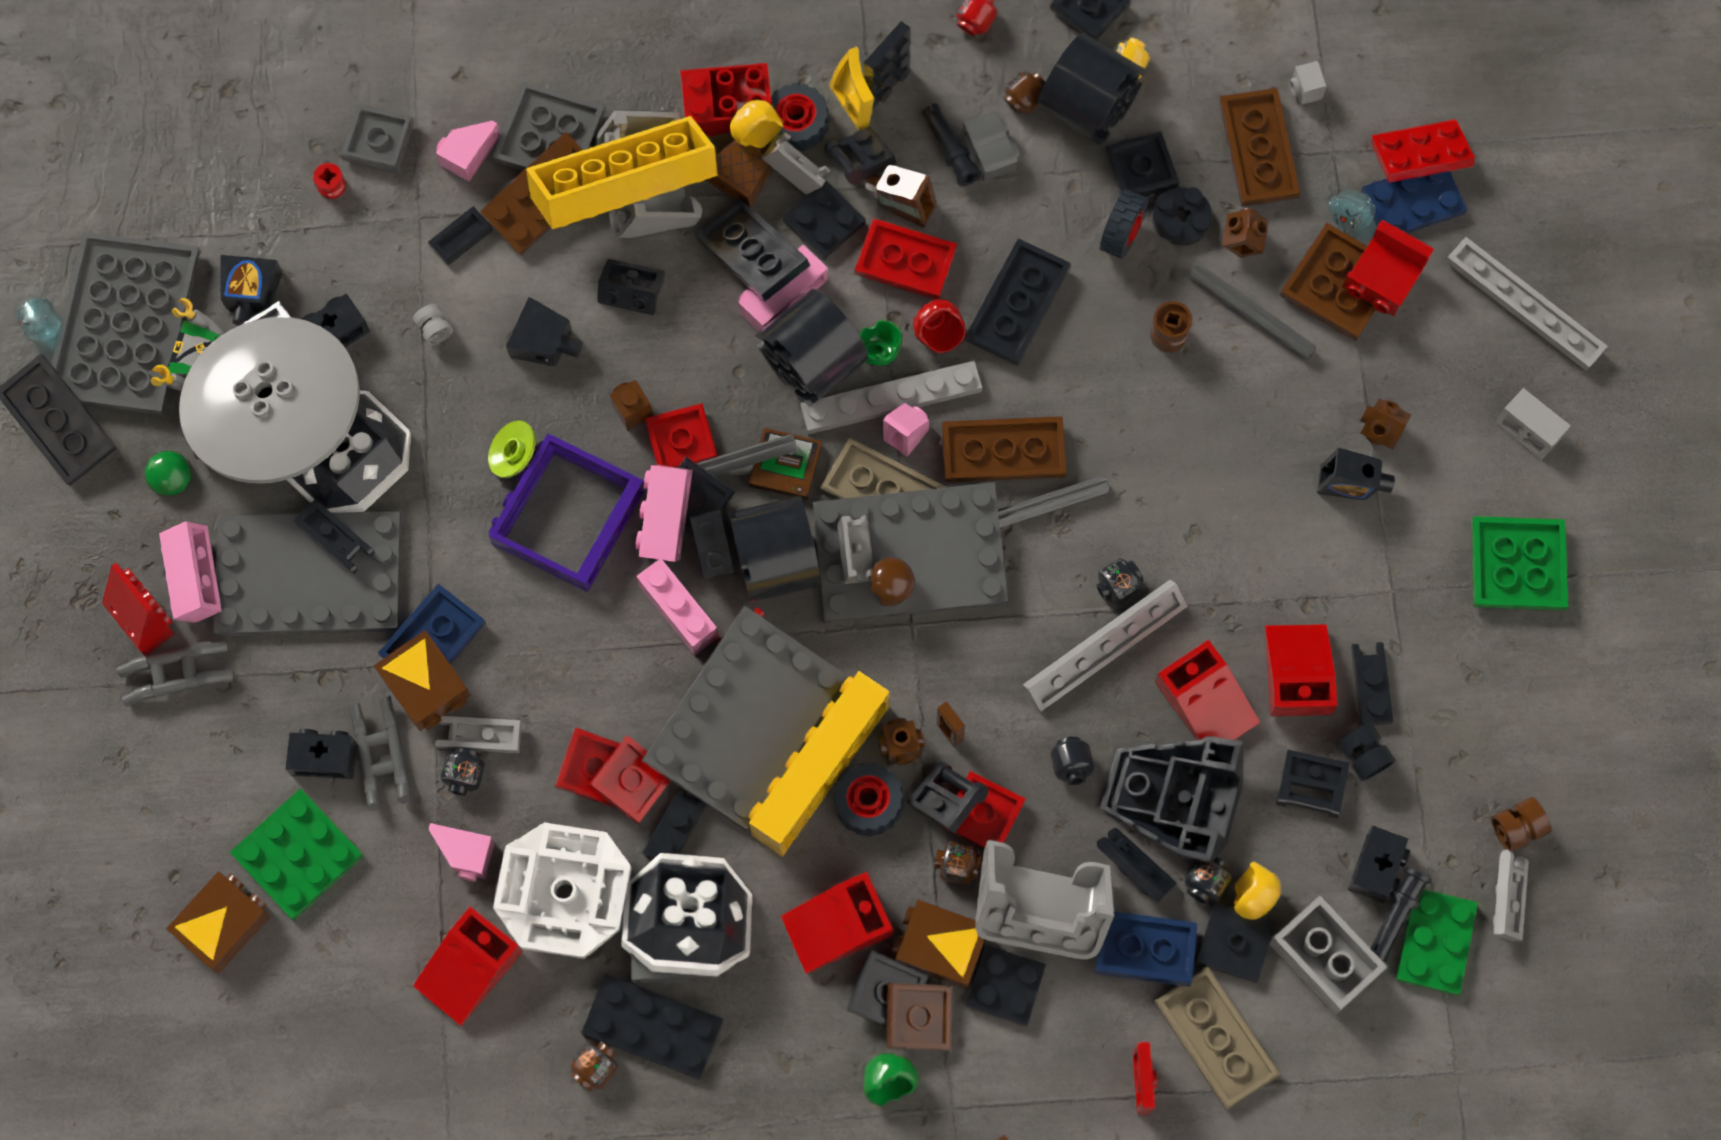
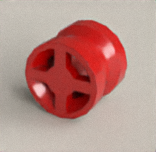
(334, 186)

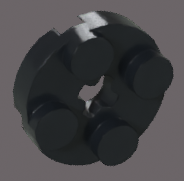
(1172, 228)

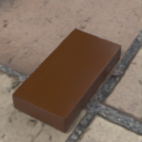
(950, 724)

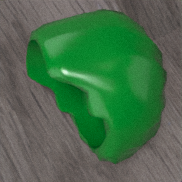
(889, 1078)

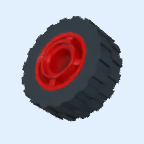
(807, 102)
(1123, 224)
(864, 781)

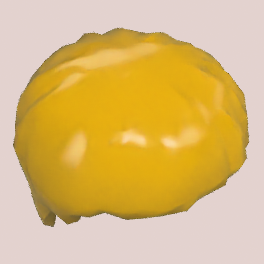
(755, 124)
(1256, 892)

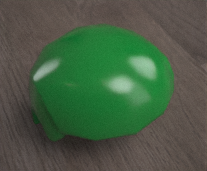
(882, 342)
(168, 473)

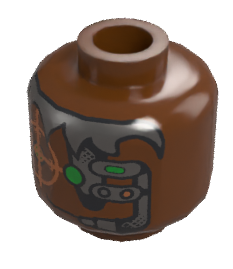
(1024, 92)
(958, 863)
(594, 1066)

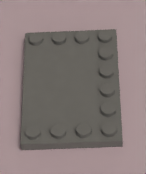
(123, 320)
(941, 533)
(286, 583)
(744, 717)

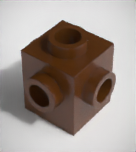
(1245, 233)
(1384, 423)
(898, 752)

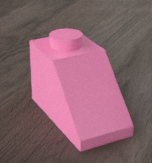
(467, 148)
(905, 428)
(465, 851)

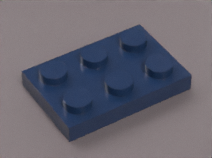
(1416, 201)
(445, 620)
(1148, 949)

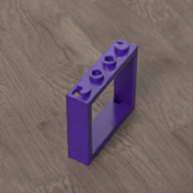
(611, 531)

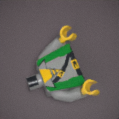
(192, 340)

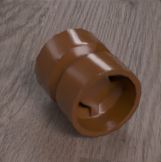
(1171, 326)
(1523, 823)

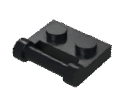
(867, 149)
(1313, 773)
(943, 805)

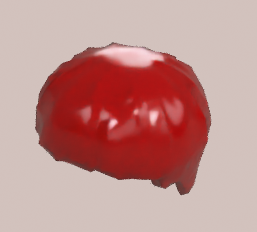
(939, 326)

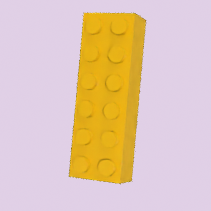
(621, 172)
(819, 763)

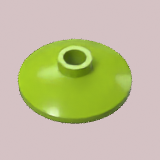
(511, 449)

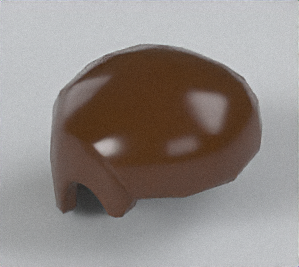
(892, 581)

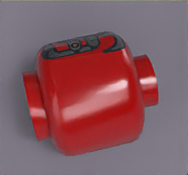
(976, 16)

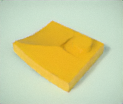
(851, 89)

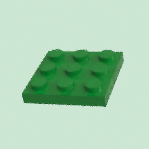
(1519, 563)
(296, 854)

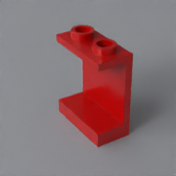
(1388, 268)

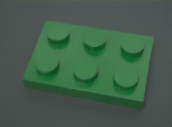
(1437, 943)

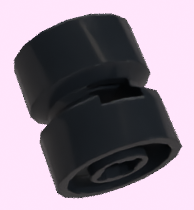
(1373, 761)

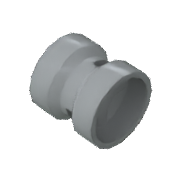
(433, 325)

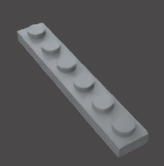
(1526, 304)
(886, 397)
(1105, 645)

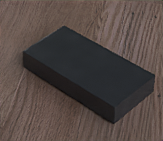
(460, 236)

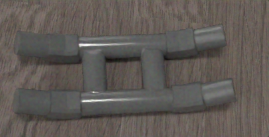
(190, 678)
(365, 741)

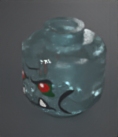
(1352, 209)
(38, 319)

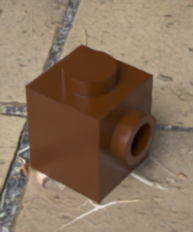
(630, 404)

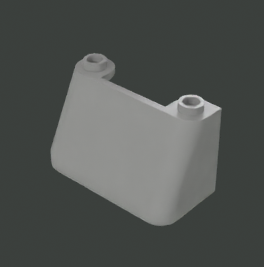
(661, 212)
(1043, 908)

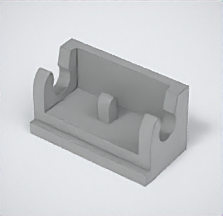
(794, 165)
(1532, 424)
(855, 549)

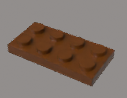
(1259, 147)
(513, 209)
(1004, 449)

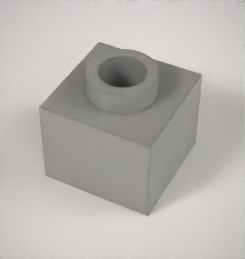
(1307, 83)

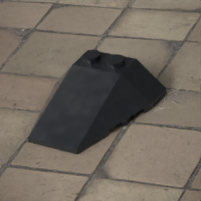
(1178, 793)

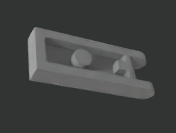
(481, 734)
(1511, 896)

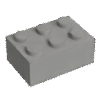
(1327, 955)

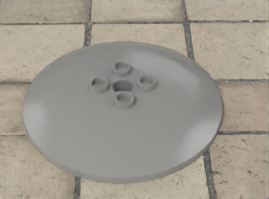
(274, 435)

